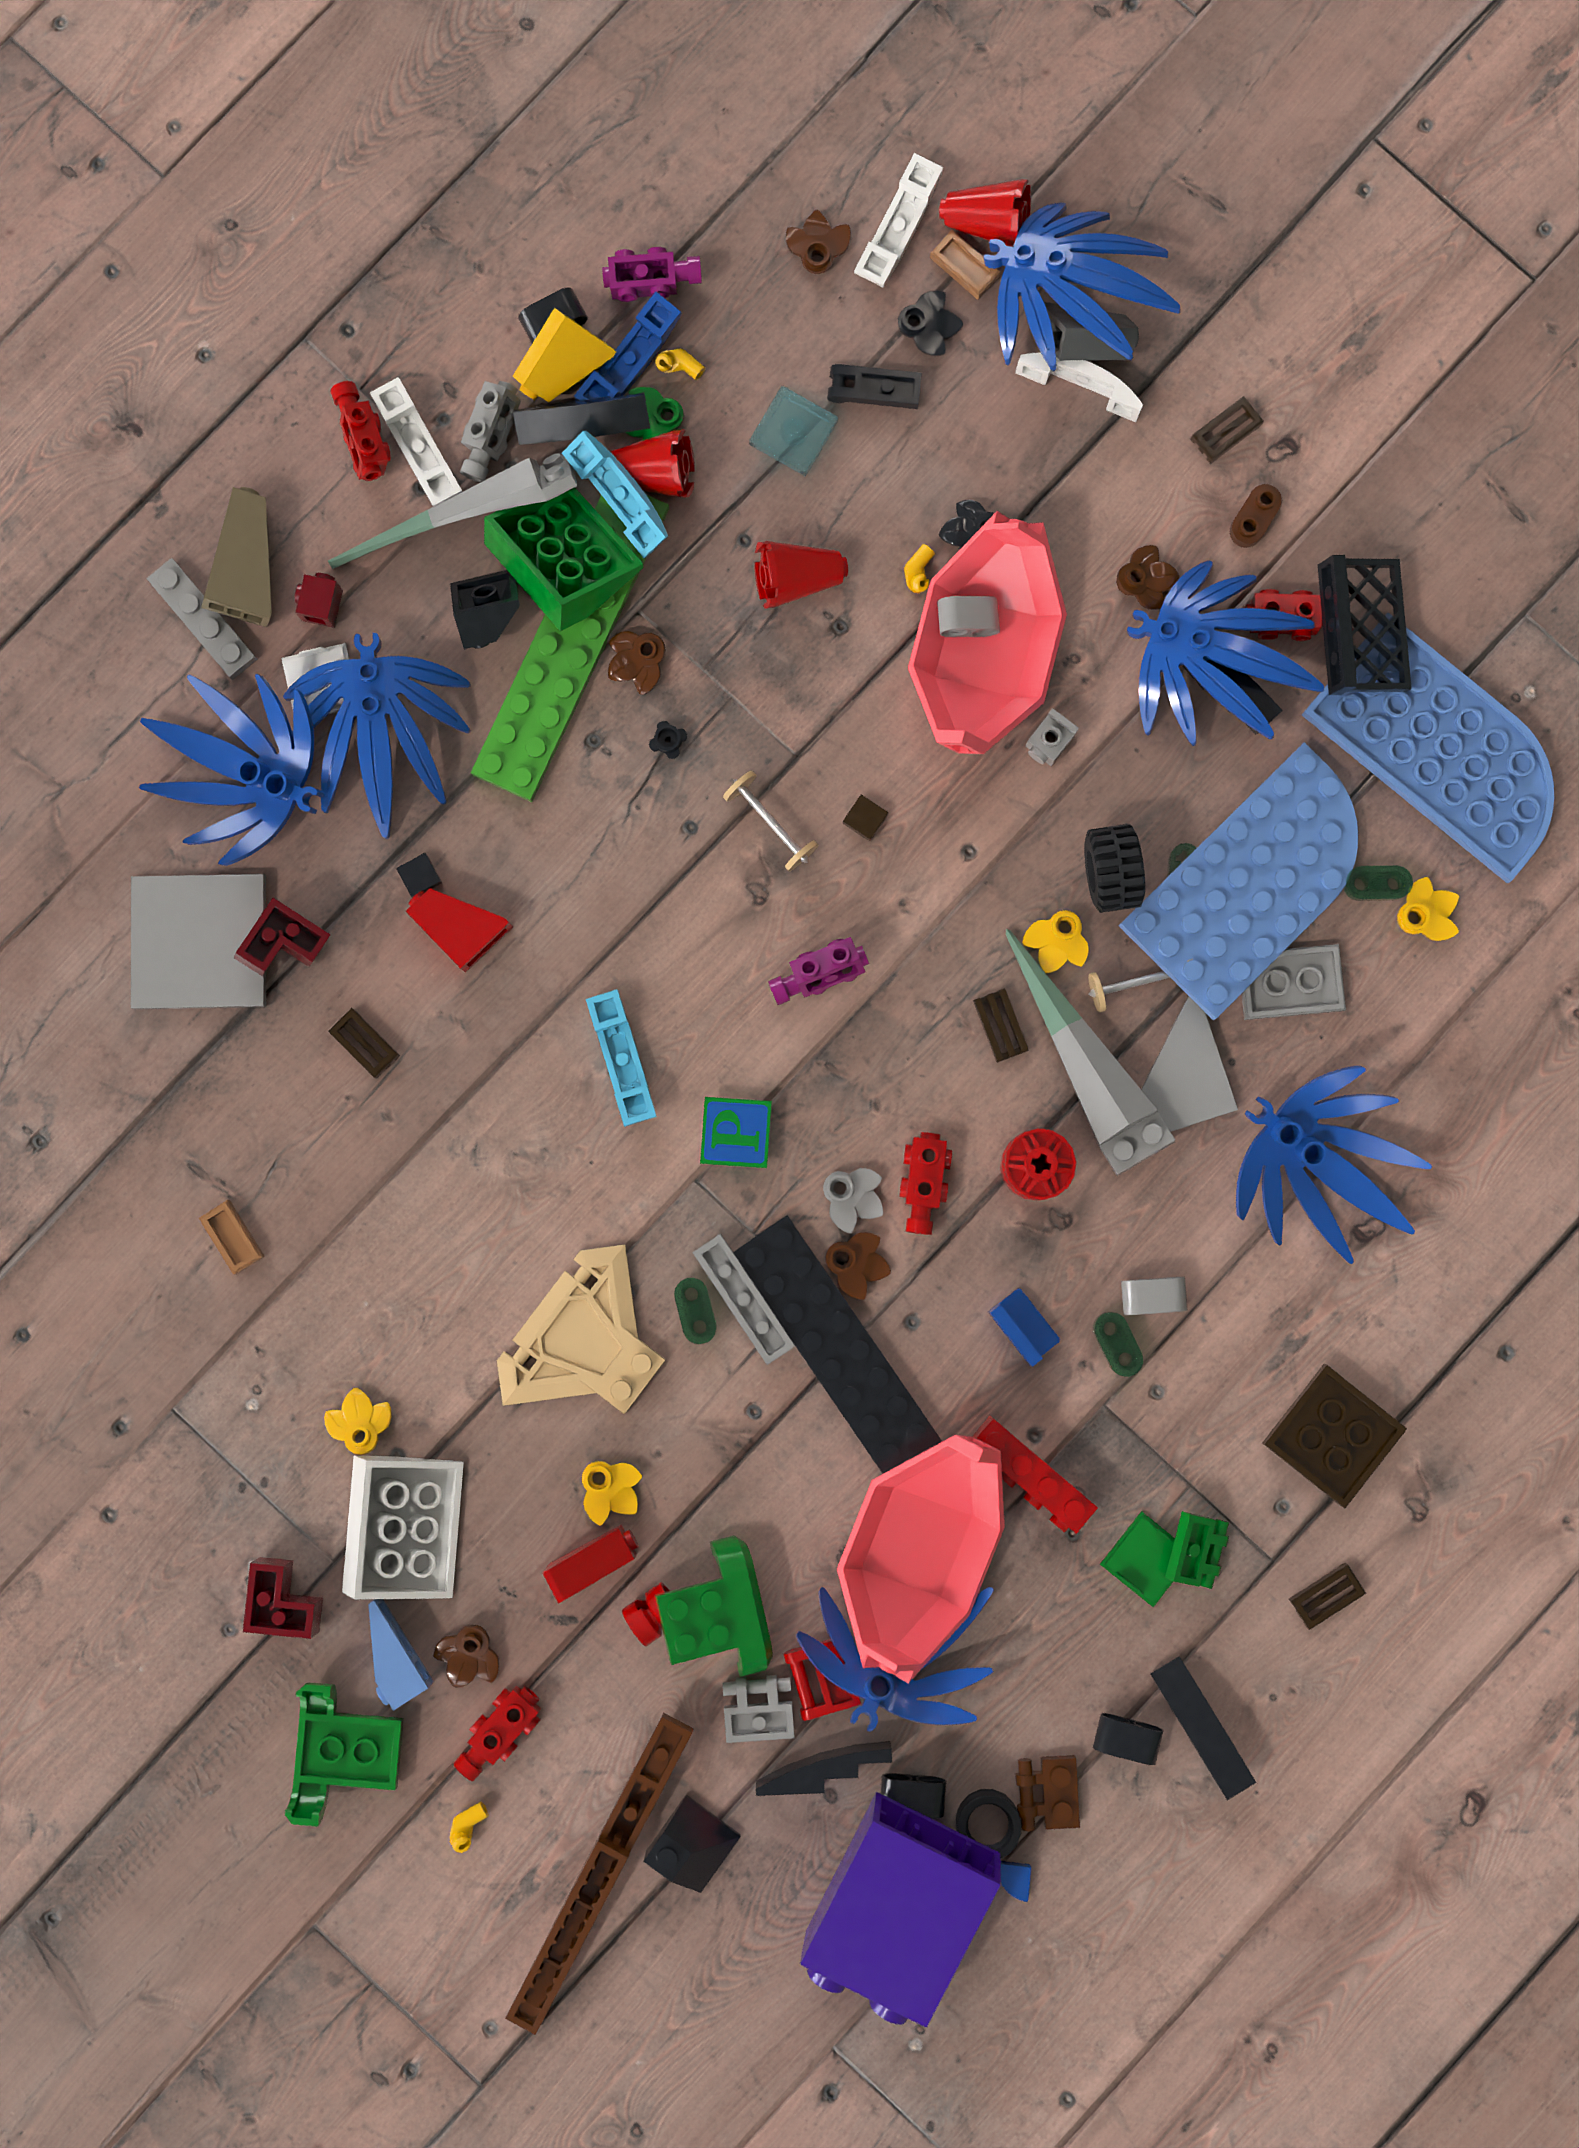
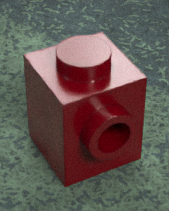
(318, 599)

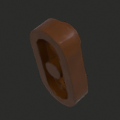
(1256, 514)

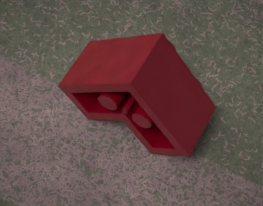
(276, 930)
(272, 1608)

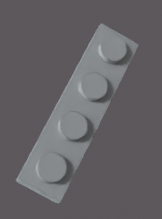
(205, 624)
(743, 1299)

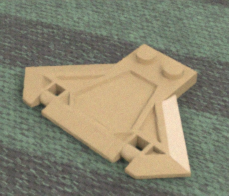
(582, 1339)

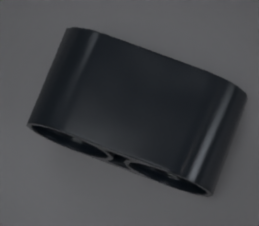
(536, 314)
(1128, 1739)
(917, 1792)

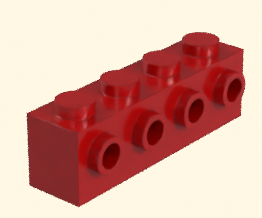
(1037, 1478)

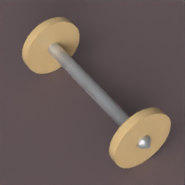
(740, 787)
(1098, 991)

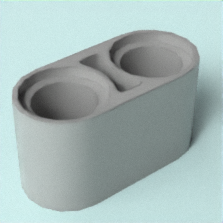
(968, 616)
(1154, 1295)

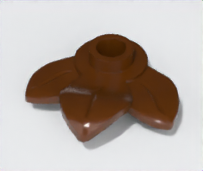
(818, 239)
(1151, 577)
(632, 662)
(862, 1264)
(466, 1660)

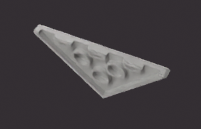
(1188, 1074)

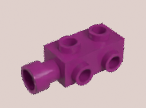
(644, 269)
(823, 965)

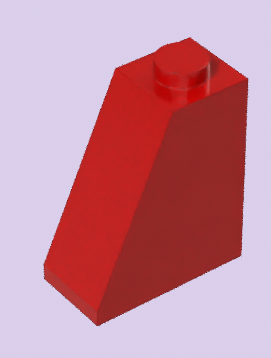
(457, 926)
(590, 1562)

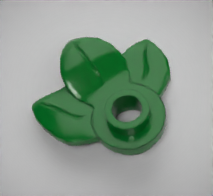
(656, 408)

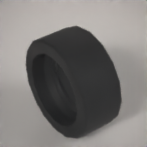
(996, 1798)

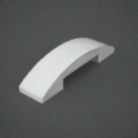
(900, 221)
(1085, 374)
(415, 442)

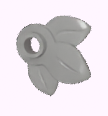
(857, 1200)

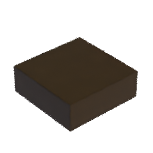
(865, 817)

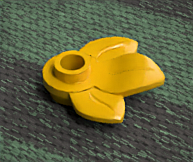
(1432, 911)
(1056, 946)
(356, 1417)
(613, 1494)

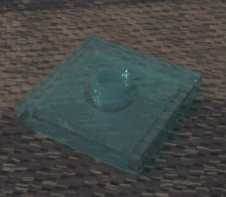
(793, 430)

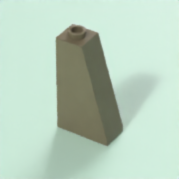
(240, 567)

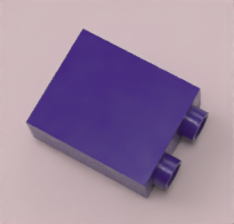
(900, 1912)

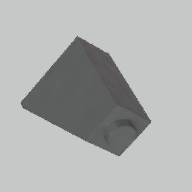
(1077, 343)

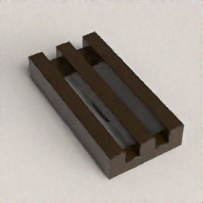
(1205, 446)
(1011, 1052)
(383, 1062)
(1320, 1584)

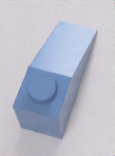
(396, 1664)

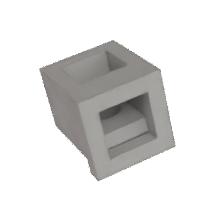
(1061, 728)

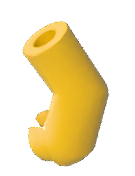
(679, 360)
(915, 571)
(463, 1826)

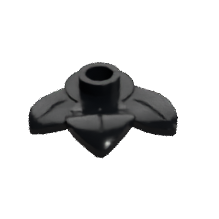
(934, 326)
(969, 520)

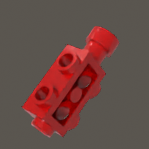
(365, 429)
(1289, 604)
(924, 1172)
(500, 1726)

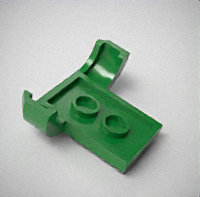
(719, 1613)
(339, 1752)

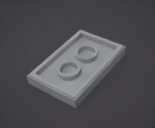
(1297, 984)

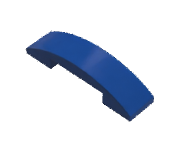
(634, 352)

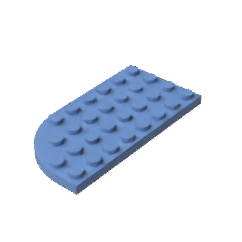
(1447, 754)
(1251, 884)

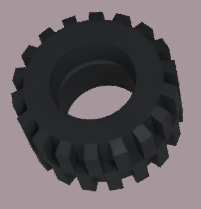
(1114, 868)

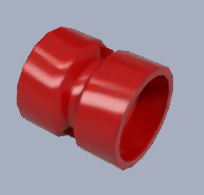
(644, 1616)

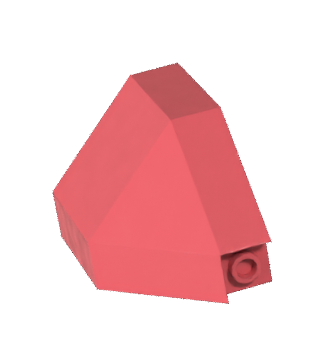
(990, 684)
(922, 1552)

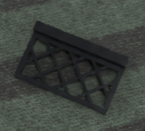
(1338, 624)

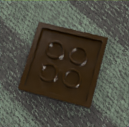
(1334, 1436)

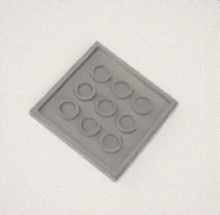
(188, 939)

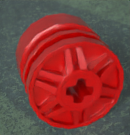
(1020, 1173)

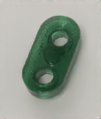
(1376, 883)
(695, 1310)
(1117, 1343)

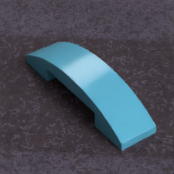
(620, 491)
(621, 1058)

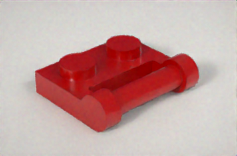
(834, 1697)

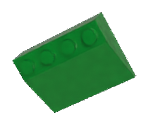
(561, 555)

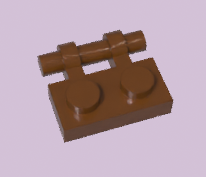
(1059, 1789)

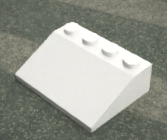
(402, 1528)

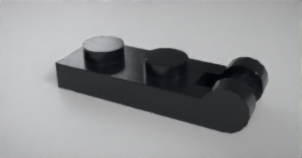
(875, 386)

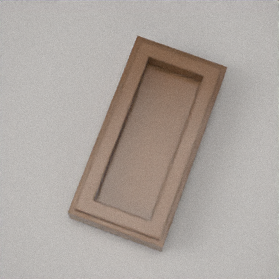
(964, 264)
(231, 1237)

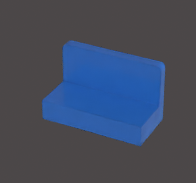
(1024, 1326)

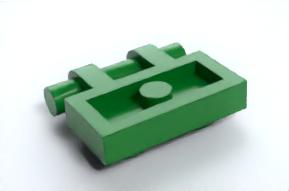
(1197, 1550)

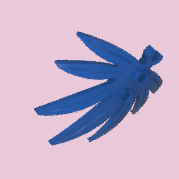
(1052, 262)
(1190, 640)
(371, 694)
(271, 780)
(1297, 1141)
(884, 1688)

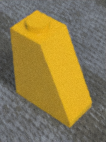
(560, 358)

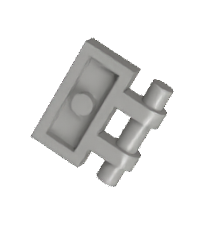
(758, 1720)

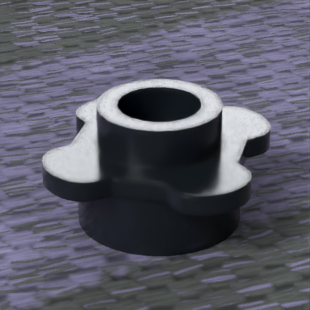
(666, 730)

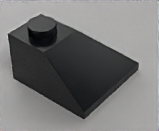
(484, 607)
(691, 1846)

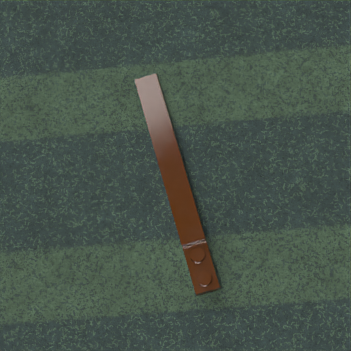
(599, 1873)

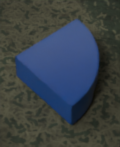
(1016, 1879)

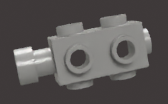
(487, 426)

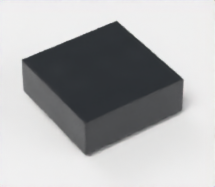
(419, 874)

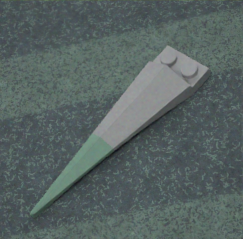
(513, 487)
(1114, 1105)

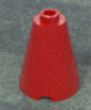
(988, 210)
(660, 463)
(796, 571)

